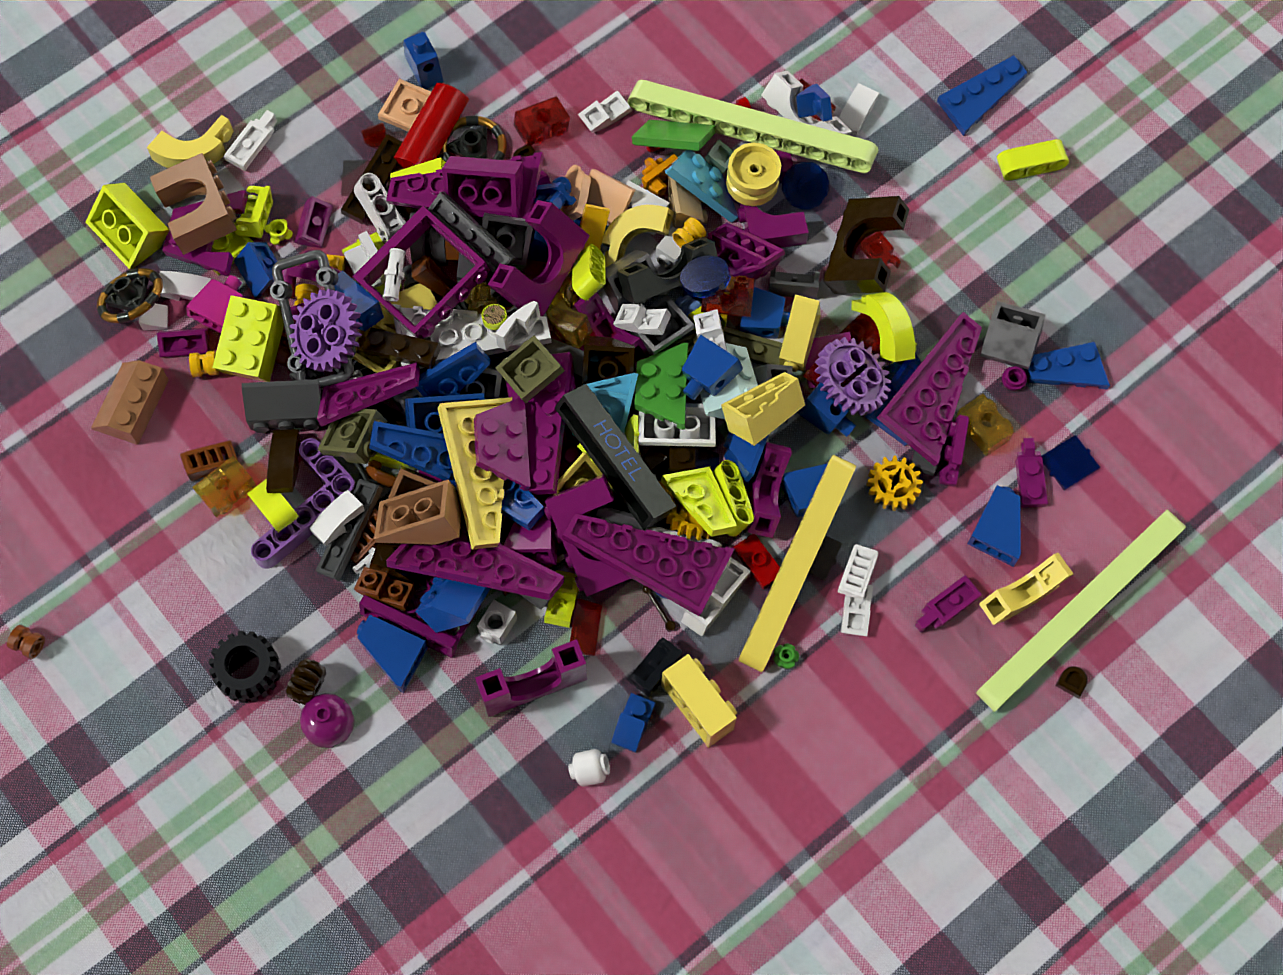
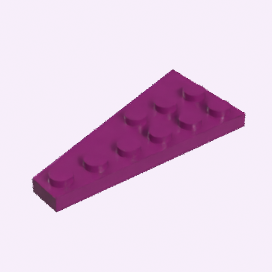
(546, 429)

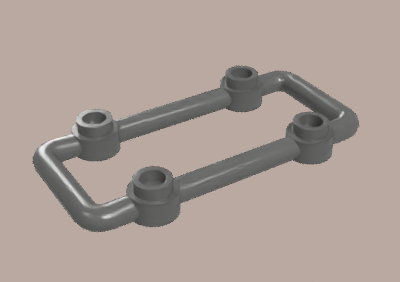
(283, 291)

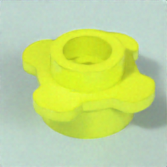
(276, 225)

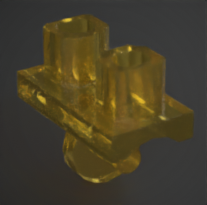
(480, 297)

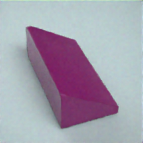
(313, 223)
(183, 342)

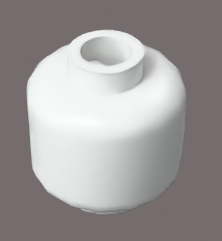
(589, 767)

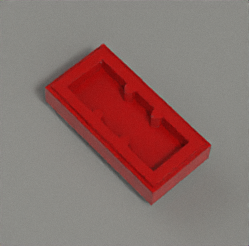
(757, 560)

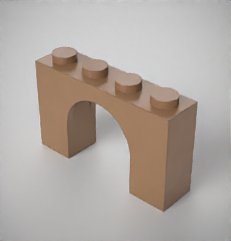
(211, 218)

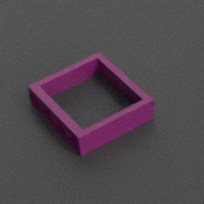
(403, 239)

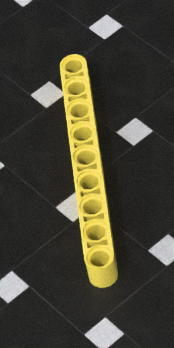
(797, 563)

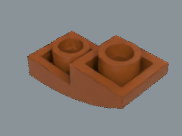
(384, 589)

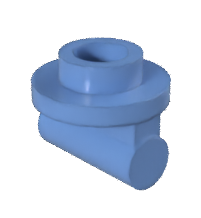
(687, 304)

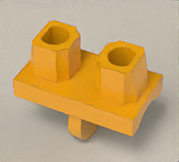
(655, 174)

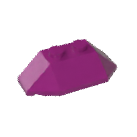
(745, 252)

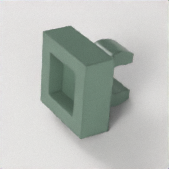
(719, 156)

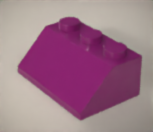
(484, 185)

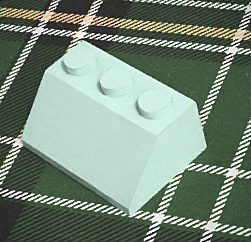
(740, 384)

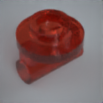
(374, 135)

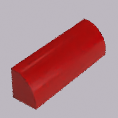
(432, 126)

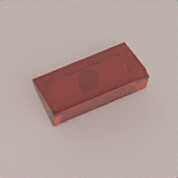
(586, 625)

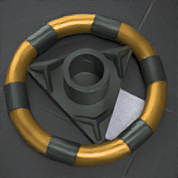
(474, 142)
(129, 295)

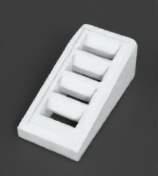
(864, 558)

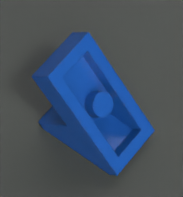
(814, 102)
(633, 722)

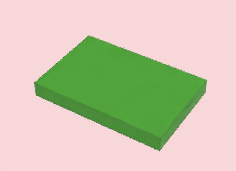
(673, 135)

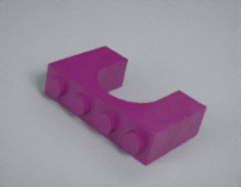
(778, 230)
(564, 244)
(591, 572)
(561, 671)

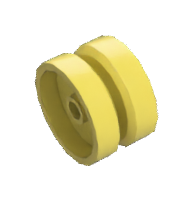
(753, 174)

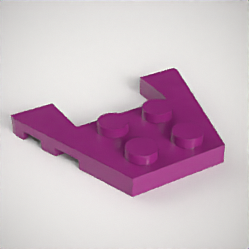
(203, 256)

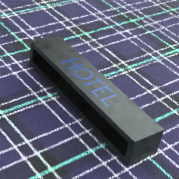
(615, 456)

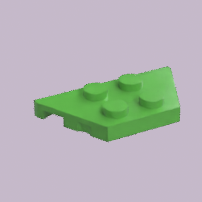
(662, 385)

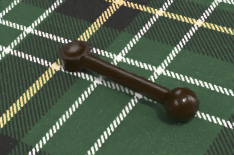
(669, 625)

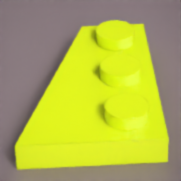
(702, 498)

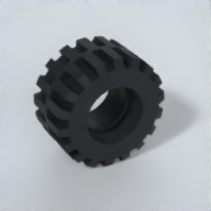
(236, 648)

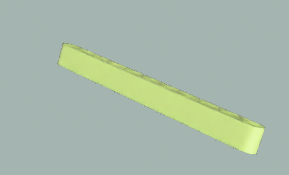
(754, 126)
(1080, 610)

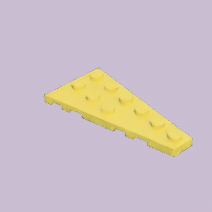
(477, 489)

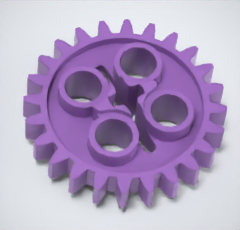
(325, 330)
(866, 390)

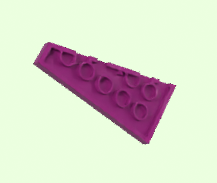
(422, 189)
(929, 397)
(661, 561)
(485, 567)

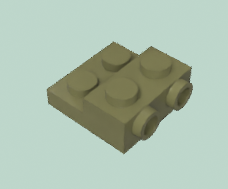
(529, 369)
(351, 436)

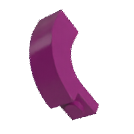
(603, 326)
(765, 488)

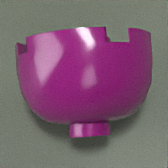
(326, 720)

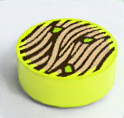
(494, 316)

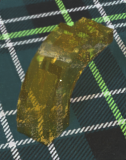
(566, 323)

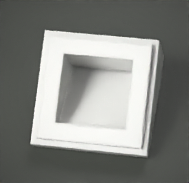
(155, 318)

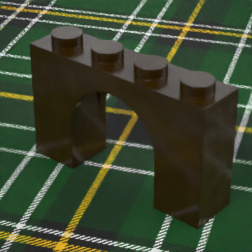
(860, 220)

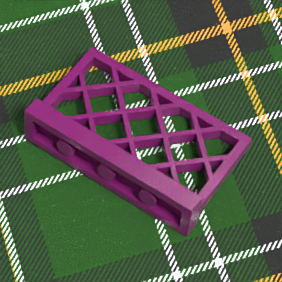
(440, 641)

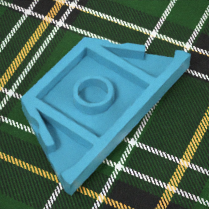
(704, 182)
(616, 396)

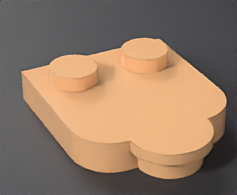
(580, 188)

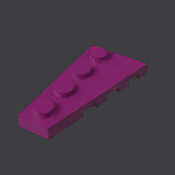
(359, 393)

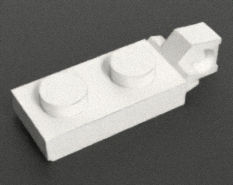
(251, 141)

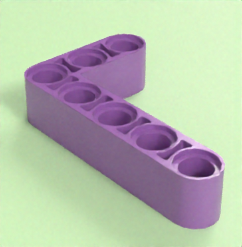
(308, 508)

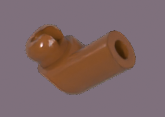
(381, 477)

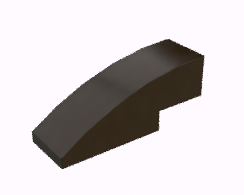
(283, 461)

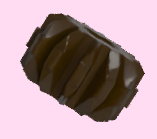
(305, 681)

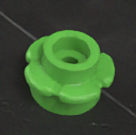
(783, 662)

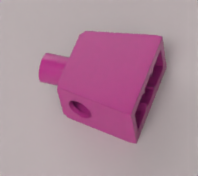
(212, 301)

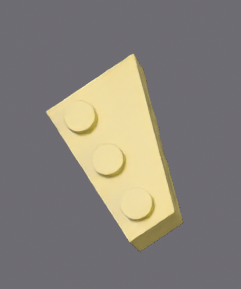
(763, 408)

